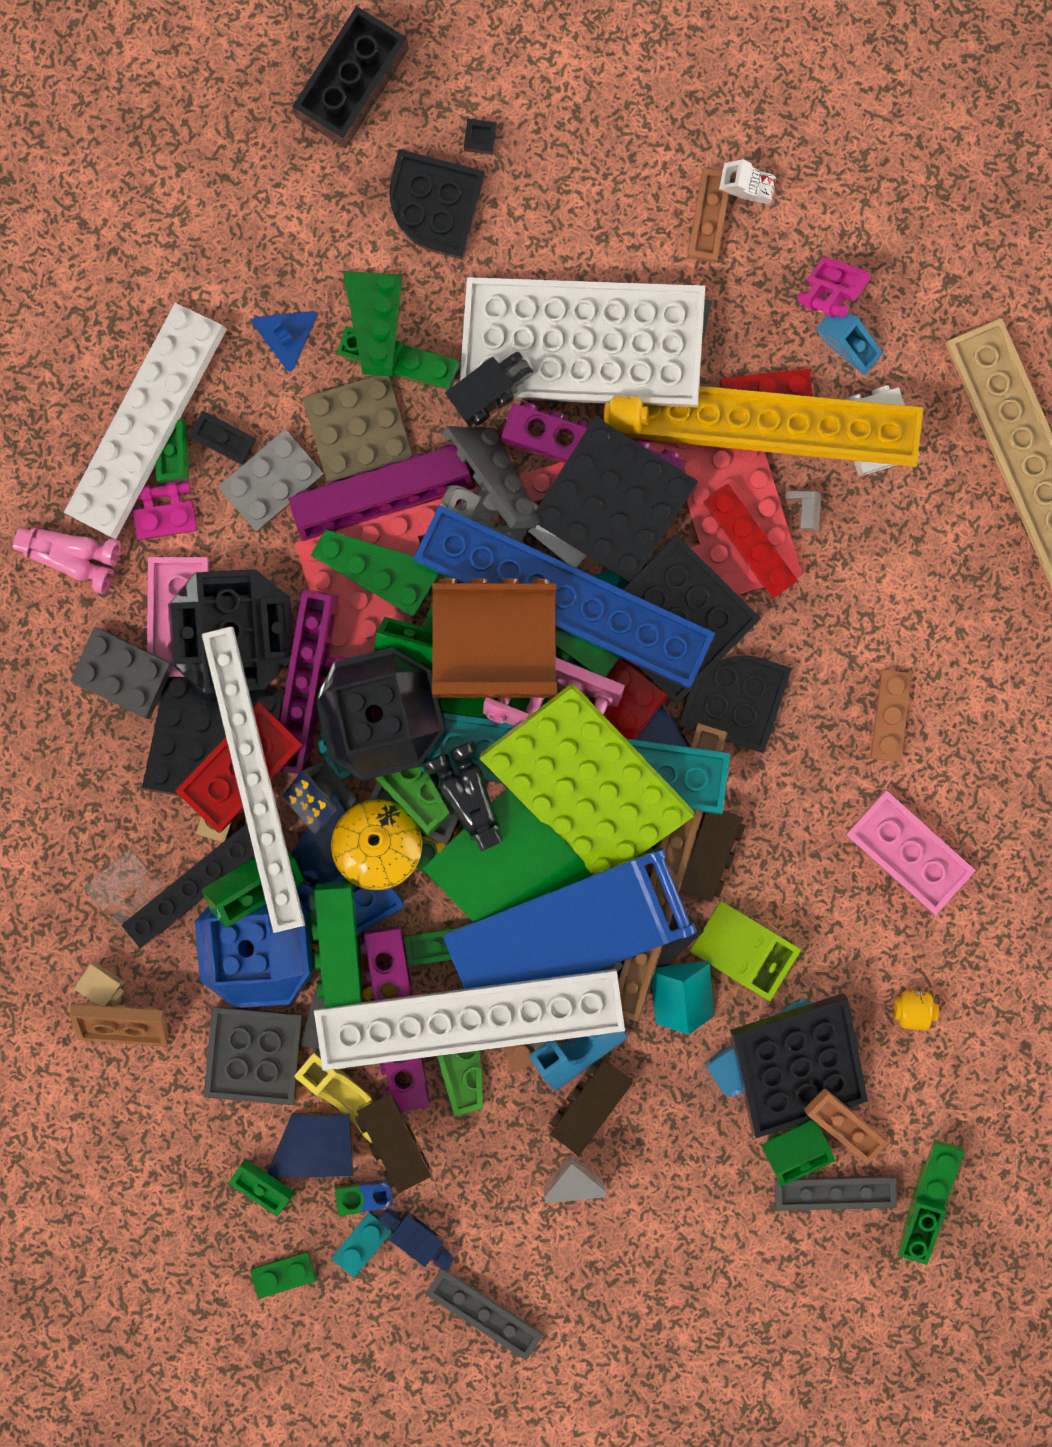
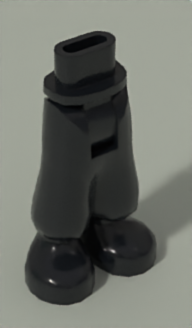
(467, 794)

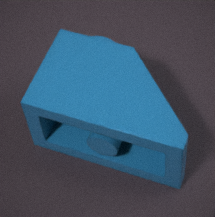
(851, 341)

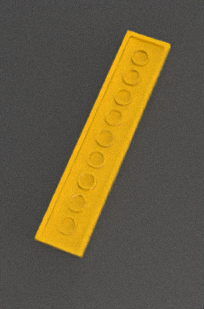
(791, 426)

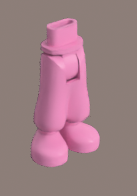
(70, 554)

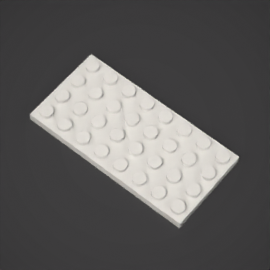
(589, 338)

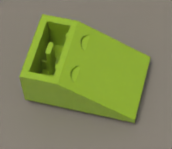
(745, 950)

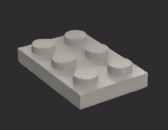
(269, 478)

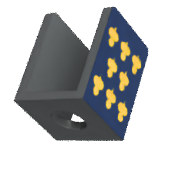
(311, 794)

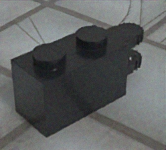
(487, 389)

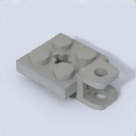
(479, 509)

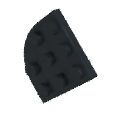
(435, 201)
(738, 698)

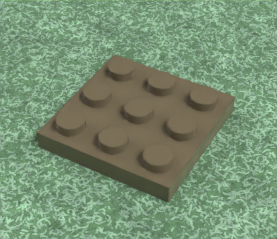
(357, 428)

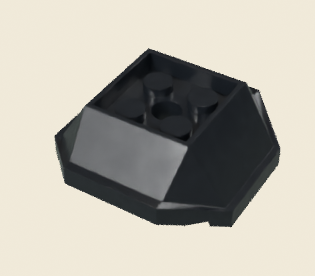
(249, 605)
(410, 718)

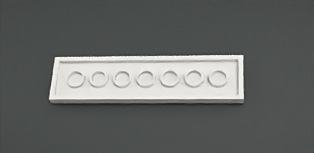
(145, 420)

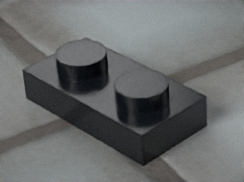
(222, 438)

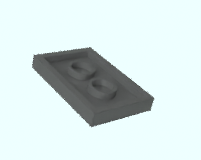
(122, 672)

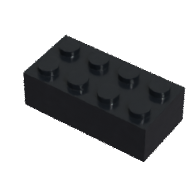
(350, 77)

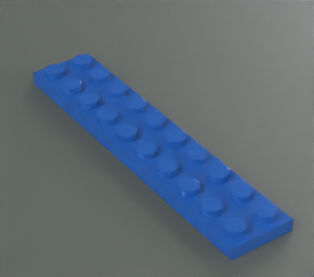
(582, 602)

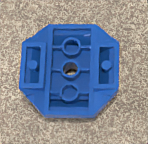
(268, 976)

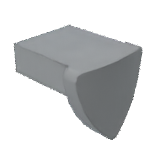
(810, 508)

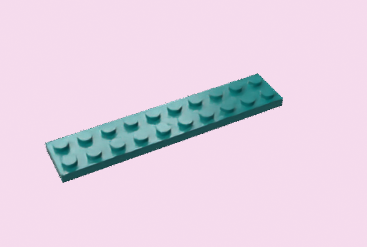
(693, 773)

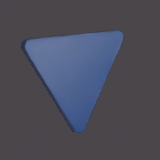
(286, 334)

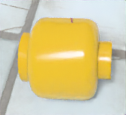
(626, 414)
(915, 1010)

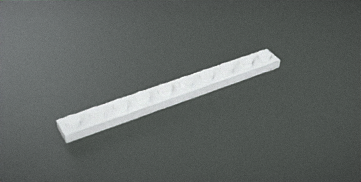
(253, 779)

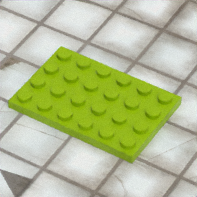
(586, 782)

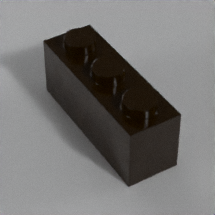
(712, 854)
(589, 1105)
(393, 1142)

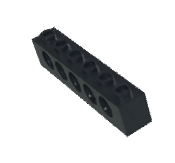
(186, 890)

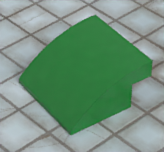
(519, 868)

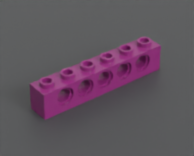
(525, 414)
(306, 671)
(391, 941)

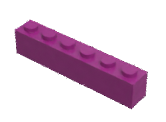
(378, 492)

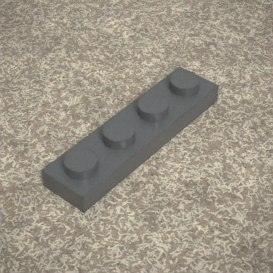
(836, 1193)
(484, 1313)

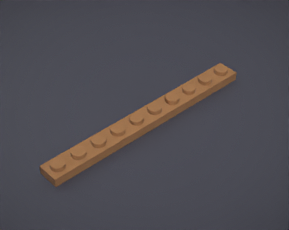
(678, 845)

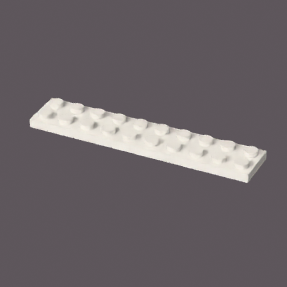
(469, 1019)

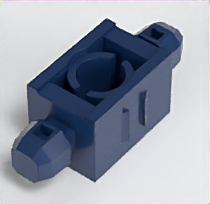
(416, 1239)

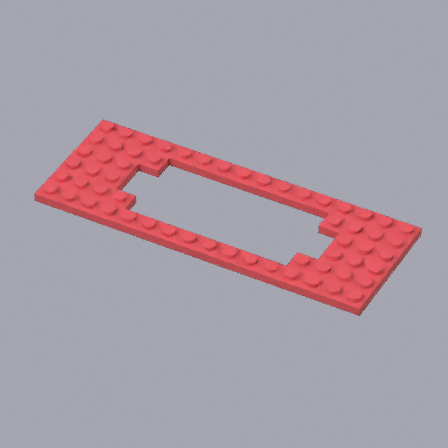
(746, 471)

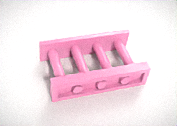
(604, 691)

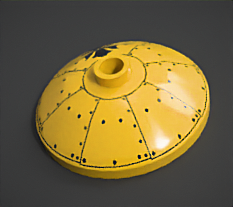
(388, 861)

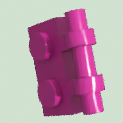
(837, 279)
(164, 519)

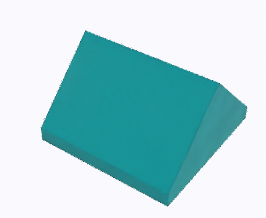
(683, 996)

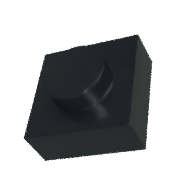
(480, 136)

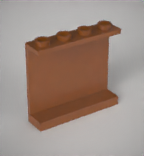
(493, 639)

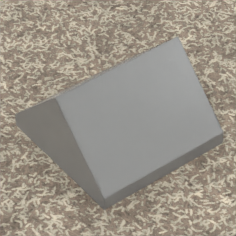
(573, 1182)

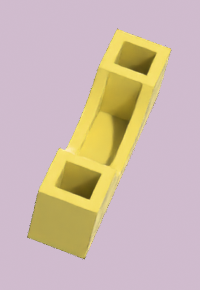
(334, 1087)

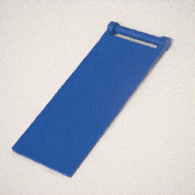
(571, 927)

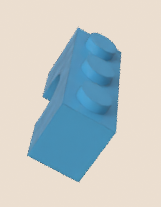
(564, 1061)

